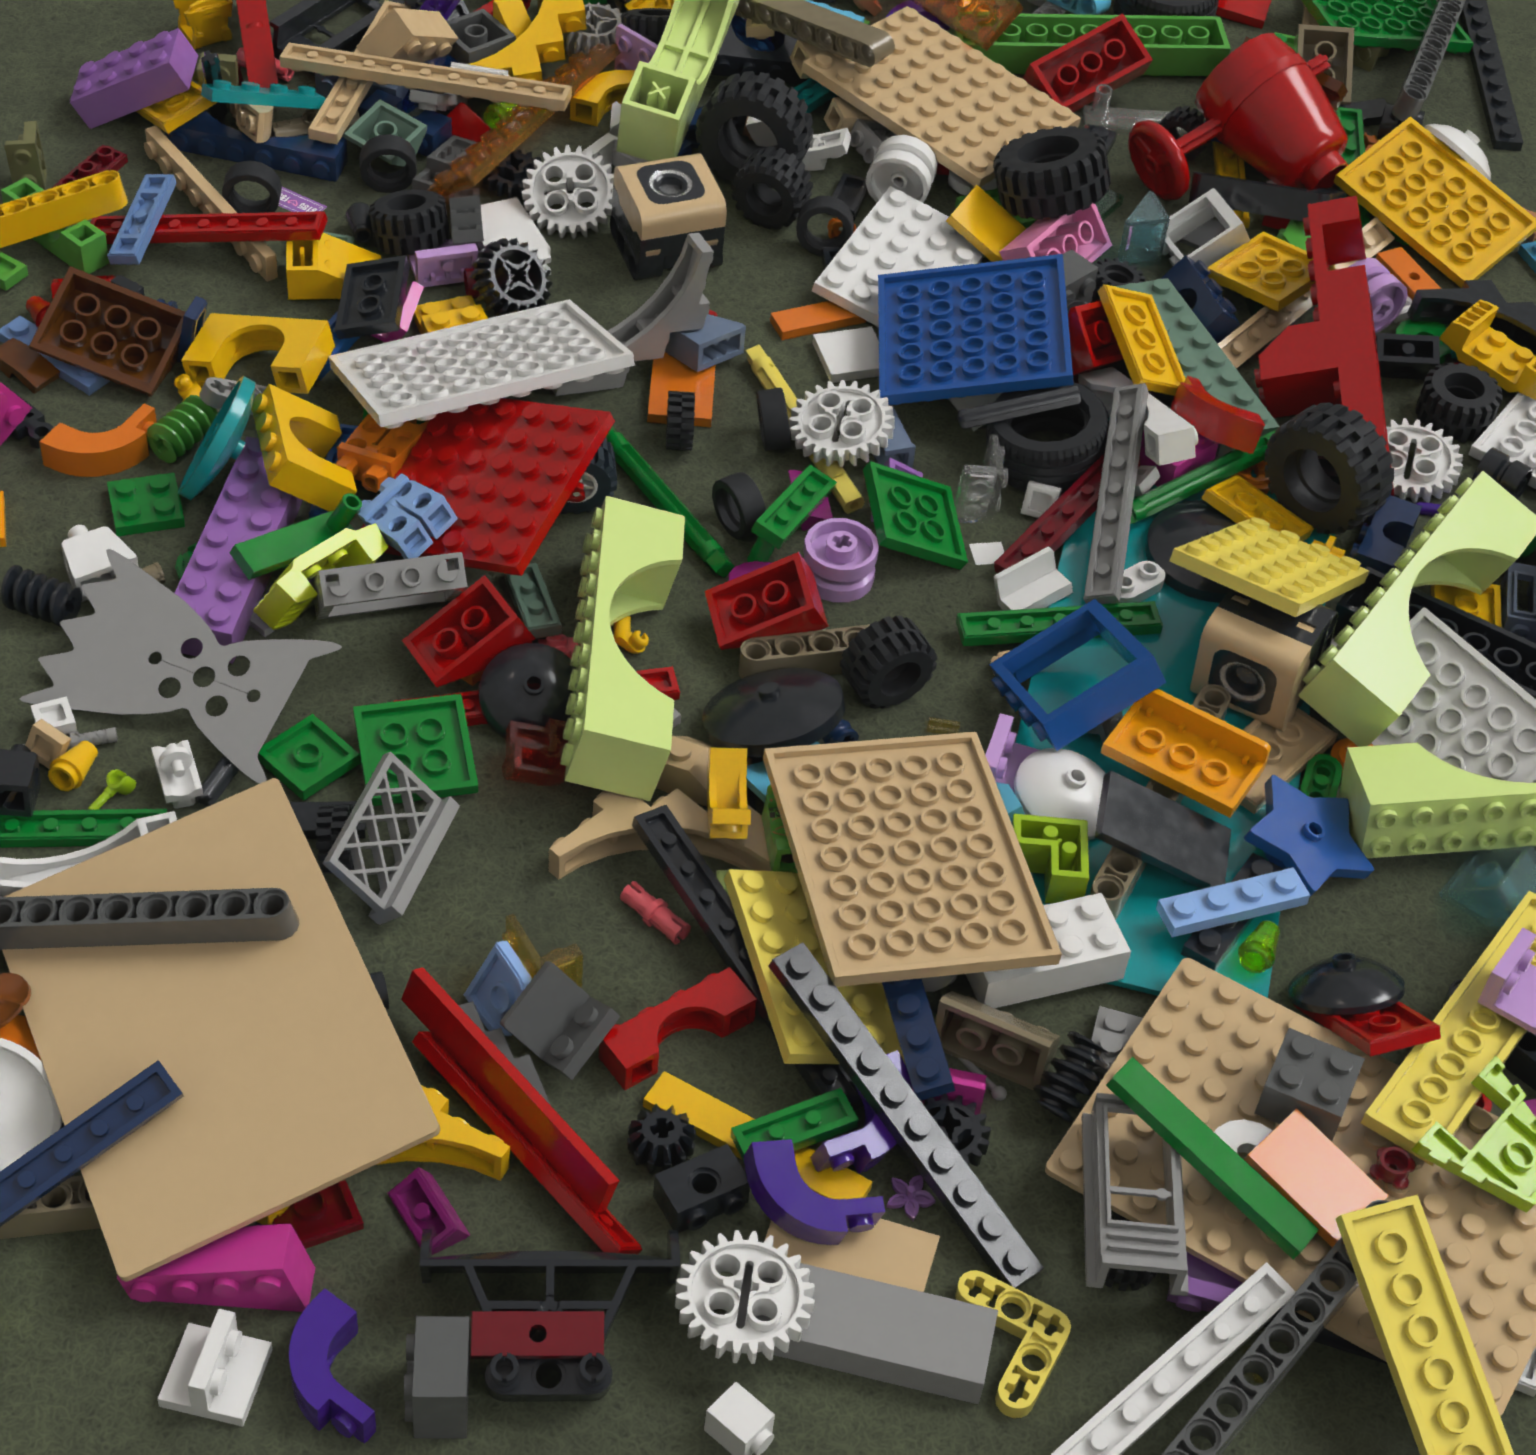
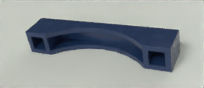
(289, 154)

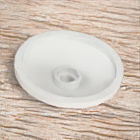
(1463, 145)
(1060, 786)

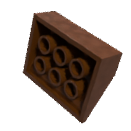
(110, 332)

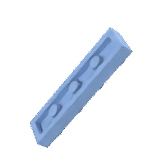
(1232, 902)

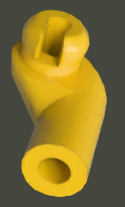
(186, 386)
(629, 640)

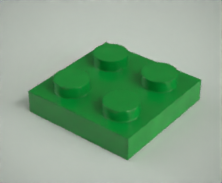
(145, 504)
(308, 757)

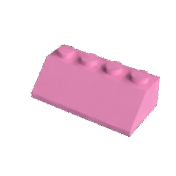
(1079, 231)

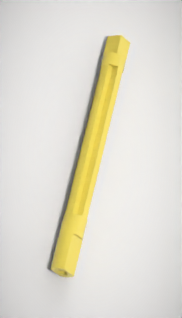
(771, 378)

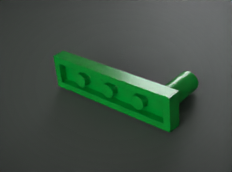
(789, 512)
(283, 545)

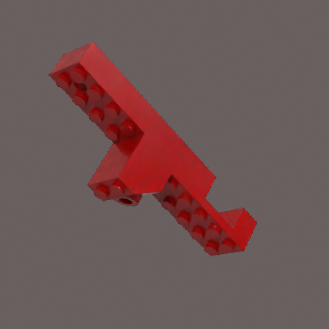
(1336, 353)

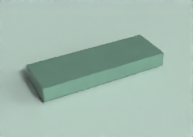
(533, 602)

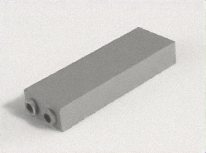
(891, 1334)

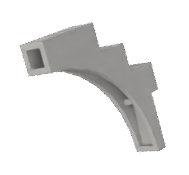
(672, 308)

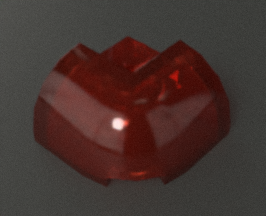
(535, 753)

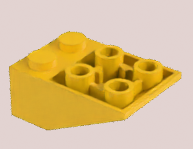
(318, 266)

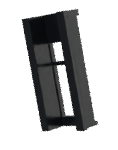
(310, 14)

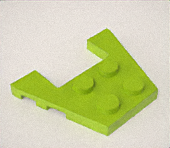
(1504, 1156)

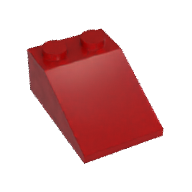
(766, 603)
(466, 634)

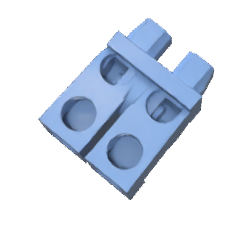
(408, 515)

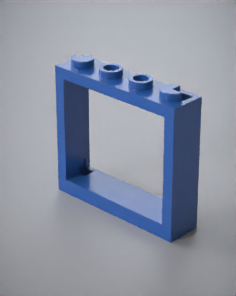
(1093, 705)

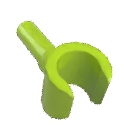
(117, 782)

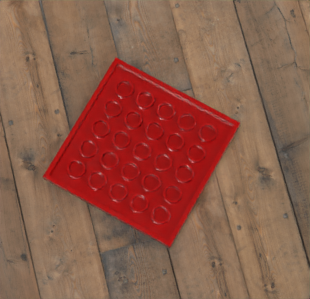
(504, 475)

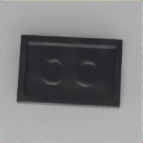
(372, 297)

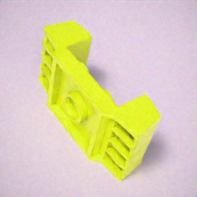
(292, 589)

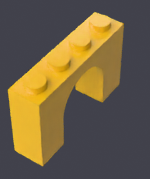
(229, 337)
(285, 431)

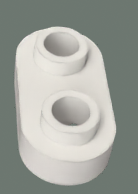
(1141, 582)

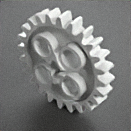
(569, 168)
(862, 431)
(1434, 463)
(704, 1290)

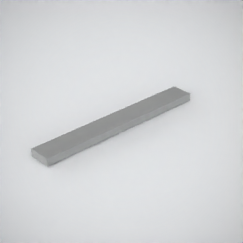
(1116, 494)

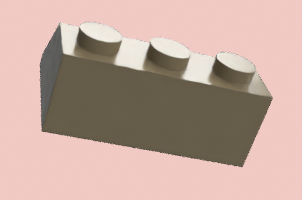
(995, 1039)

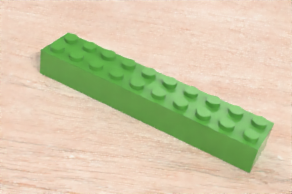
(1175, 43)

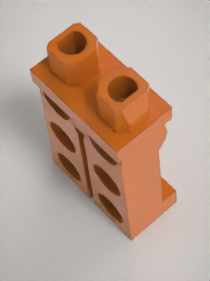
(378, 452)

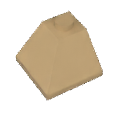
(688, 768)

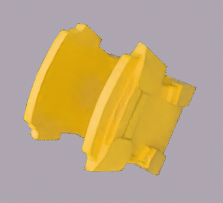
(204, 21)

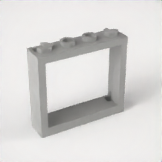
(389, 585)

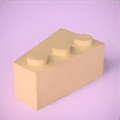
(410, 36)

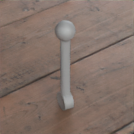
(998, 1092)

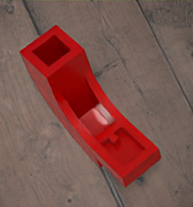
(1215, 418)

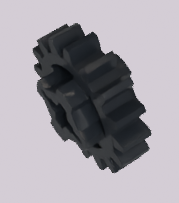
(509, 174)
(961, 1126)

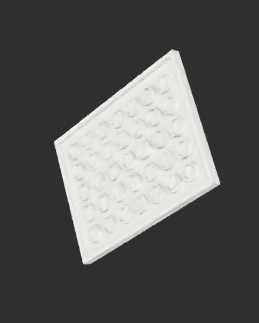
(479, 363)

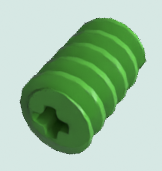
(180, 428)

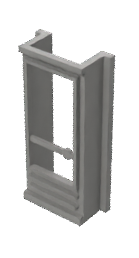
(1129, 1243)

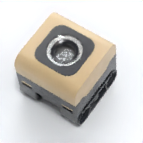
(659, 206)
(1261, 655)

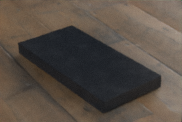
(1162, 832)

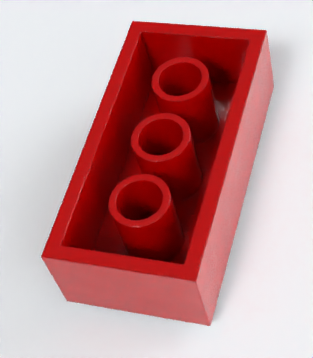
(1101, 56)

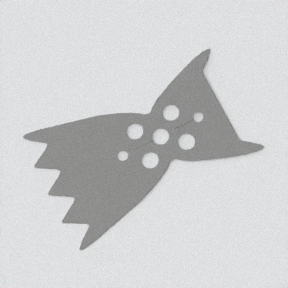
(141, 616)

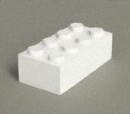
(1090, 950)

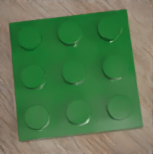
(914, 515)
(425, 736)

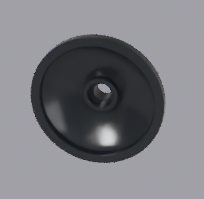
(505, 689)
(1346, 986)

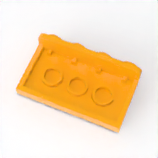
(1188, 751)

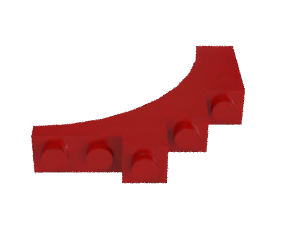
(257, 42)

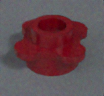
(1394, 1158)

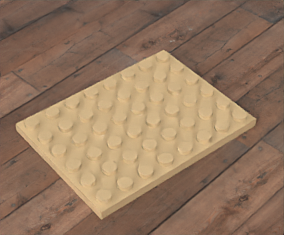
(941, 95)
(908, 859)

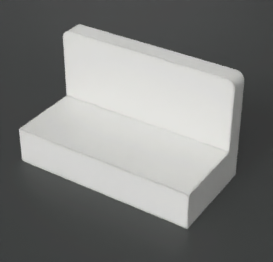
(1031, 583)

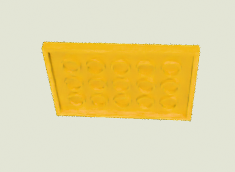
(1436, 202)

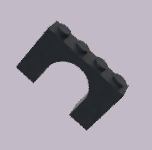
(738, 58)

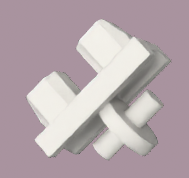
(177, 774)

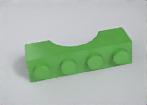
(78, 246)

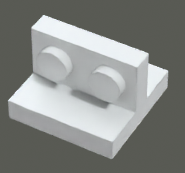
(215, 1371)

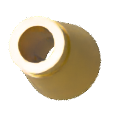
(72, 766)

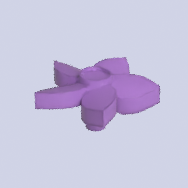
(910, 1195)

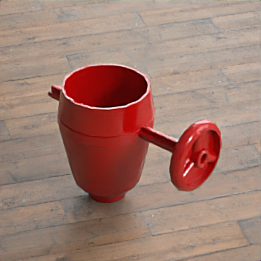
(1264, 110)

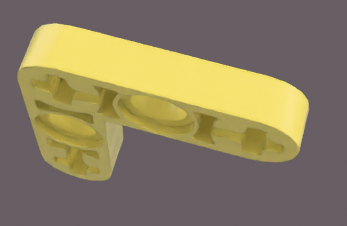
(1033, 1338)

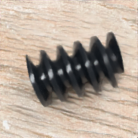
(40, 596)
(1070, 1076)

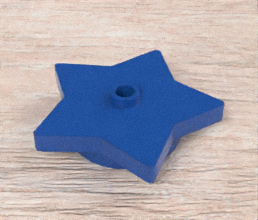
(1308, 835)

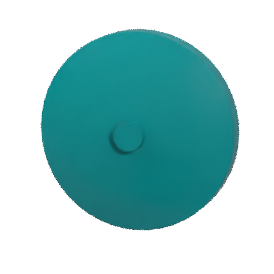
(221, 440)

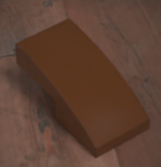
(26, 365)

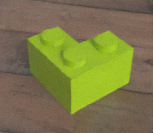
(1058, 851)

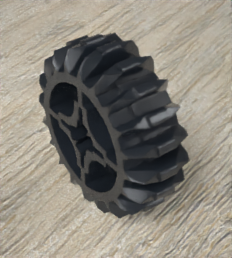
(494, 276)

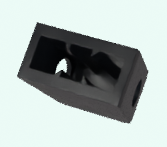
(19, 781)

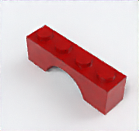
(715, 1004)

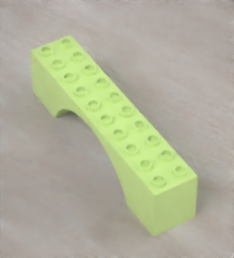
(670, 86)
(1376, 662)
(617, 718)
(1419, 805)

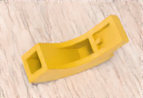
(598, 95)
(727, 793)

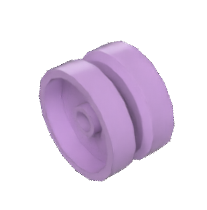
(1386, 293)
(841, 558)

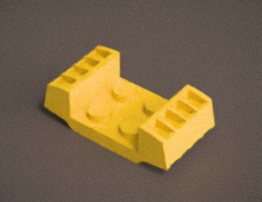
(1491, 350)

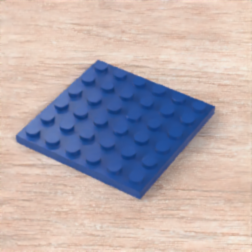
(974, 330)

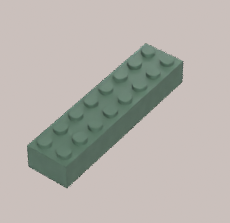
(1200, 353)

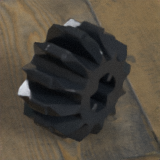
(661, 1138)

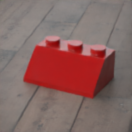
(1092, 339)

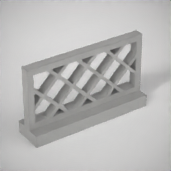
(410, 860)

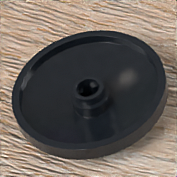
(1176, 527)
(774, 710)

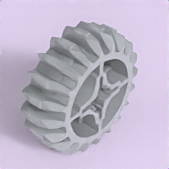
(601, 28)

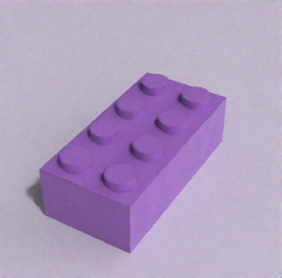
(134, 78)

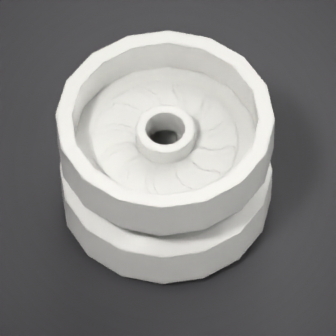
(904, 165)

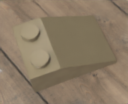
(1329, 41)

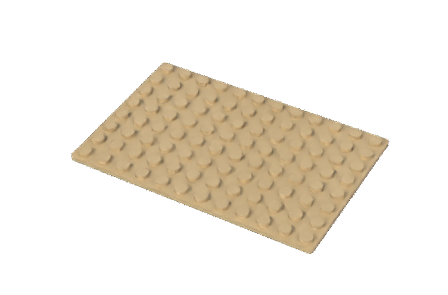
(270, 1041)
(1214, 1053)

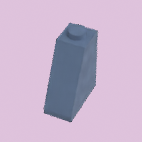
(708, 346)

